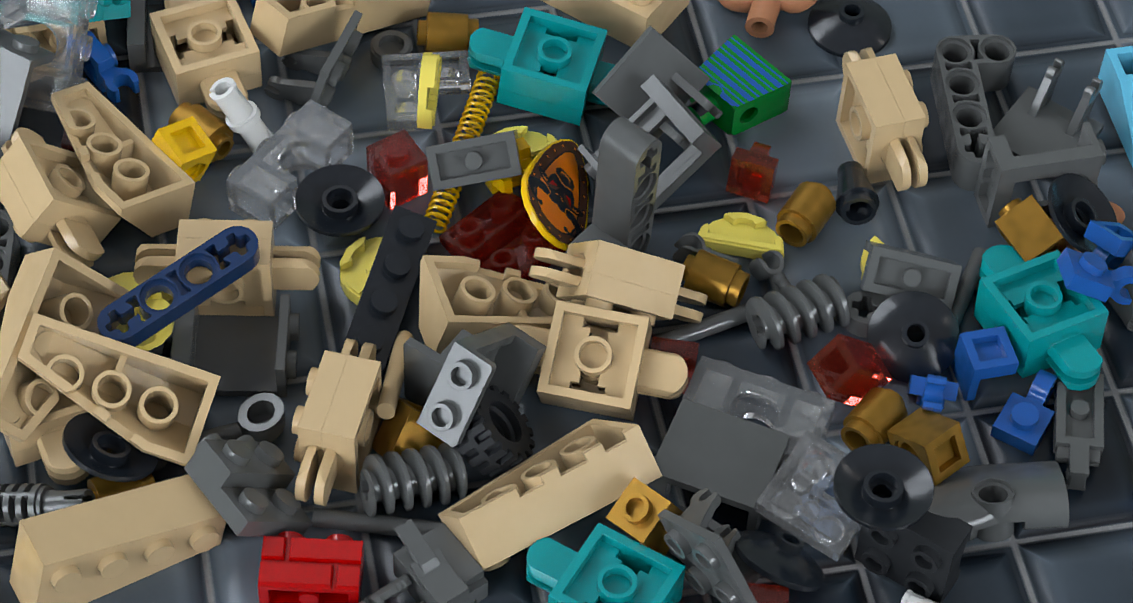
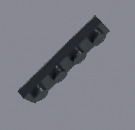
(391, 281)

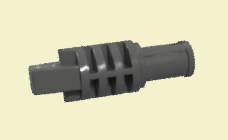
(30, 499)

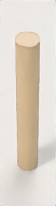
(393, 378)

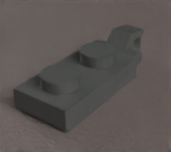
(1078, 430)

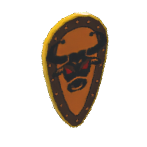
(557, 192)

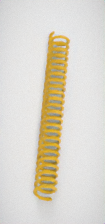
(469, 134)

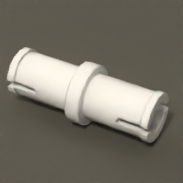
(240, 113)

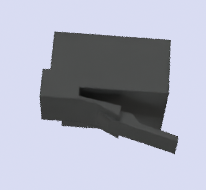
(438, 566)

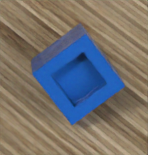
(982, 356)

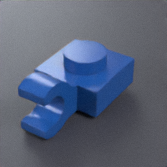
(104, 72)
(1090, 276)
(932, 391)
(1027, 420)

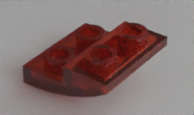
(498, 236)

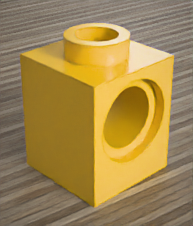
(186, 146)

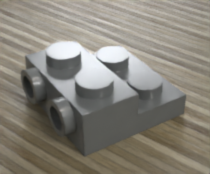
(248, 485)

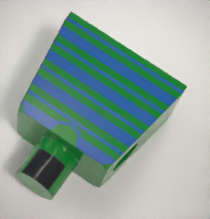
(742, 88)

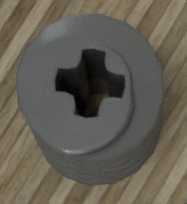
(796, 309)
(412, 475)

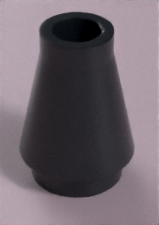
(855, 195)

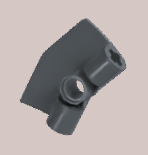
(1004, 493)

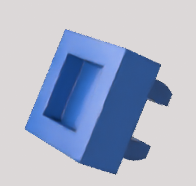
(1112, 239)

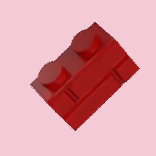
(310, 569)

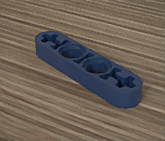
(184, 293)

